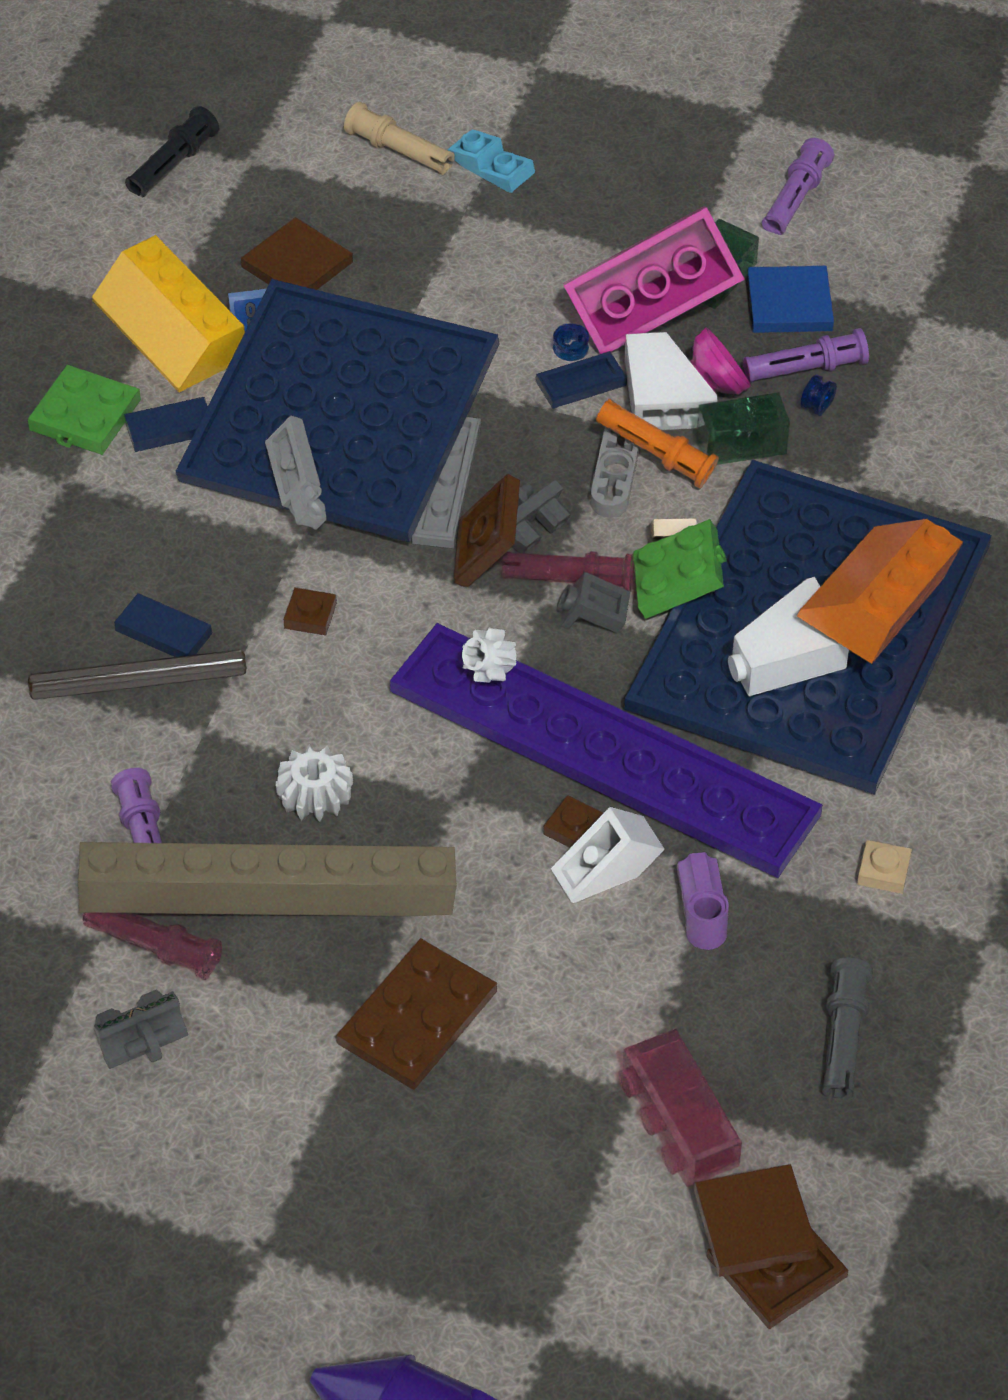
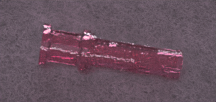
(570, 568)
(170, 943)

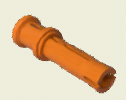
(672, 451)

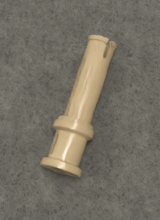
(384, 132)

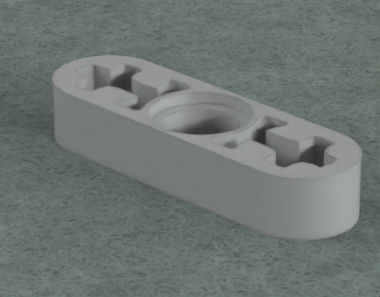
(623, 481)

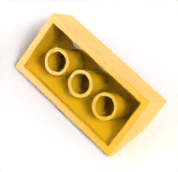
(169, 314)

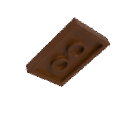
(416, 1013)

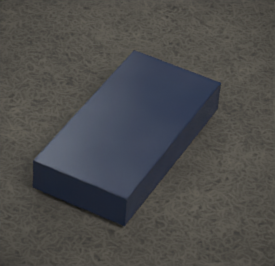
(581, 379)
(165, 424)
(162, 627)

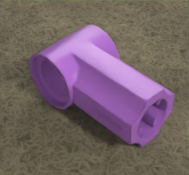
(703, 901)

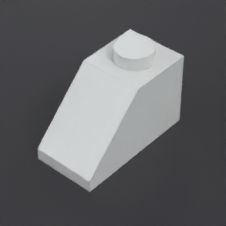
(607, 854)

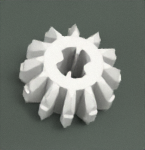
(314, 782)

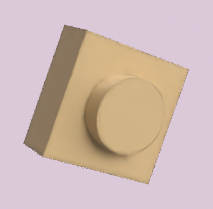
(665, 527)
(884, 866)

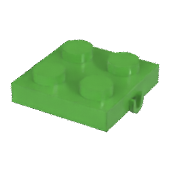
(84, 409)
(678, 568)

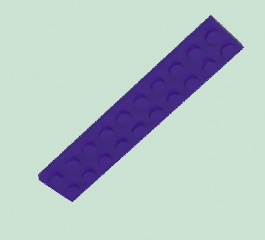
(613, 753)

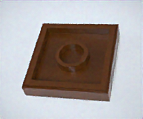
(297, 257)
(487, 531)
(755, 1220)
(786, 1288)

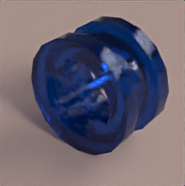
(577, 349)
(818, 394)

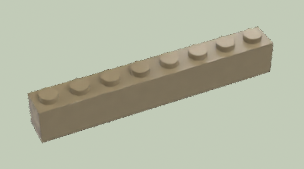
(266, 879)

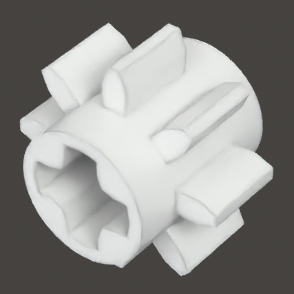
(489, 655)

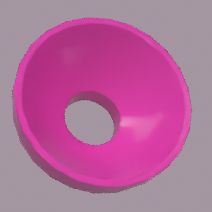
(717, 365)

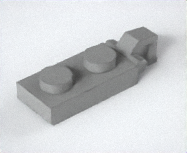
(296, 473)

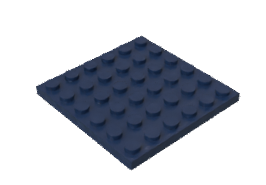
(375, 398)

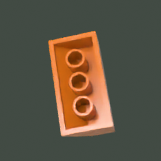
(881, 585)

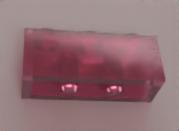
(679, 1108)

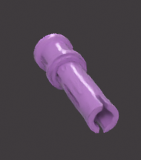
(803, 176)
(829, 354)
(138, 809)

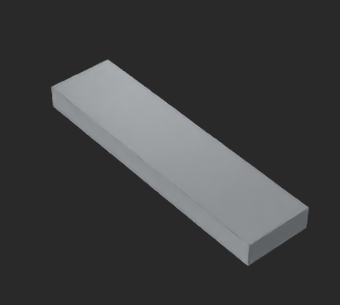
(443, 511)

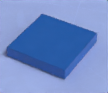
(790, 299)

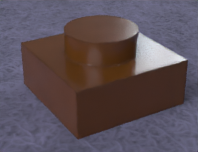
(310, 611)
(570, 821)

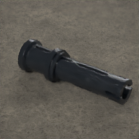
(181, 142)

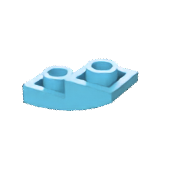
(485, 157)

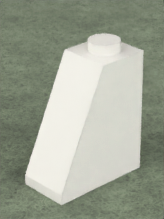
(663, 382)
(783, 648)

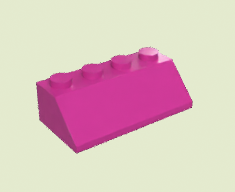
(653, 280)

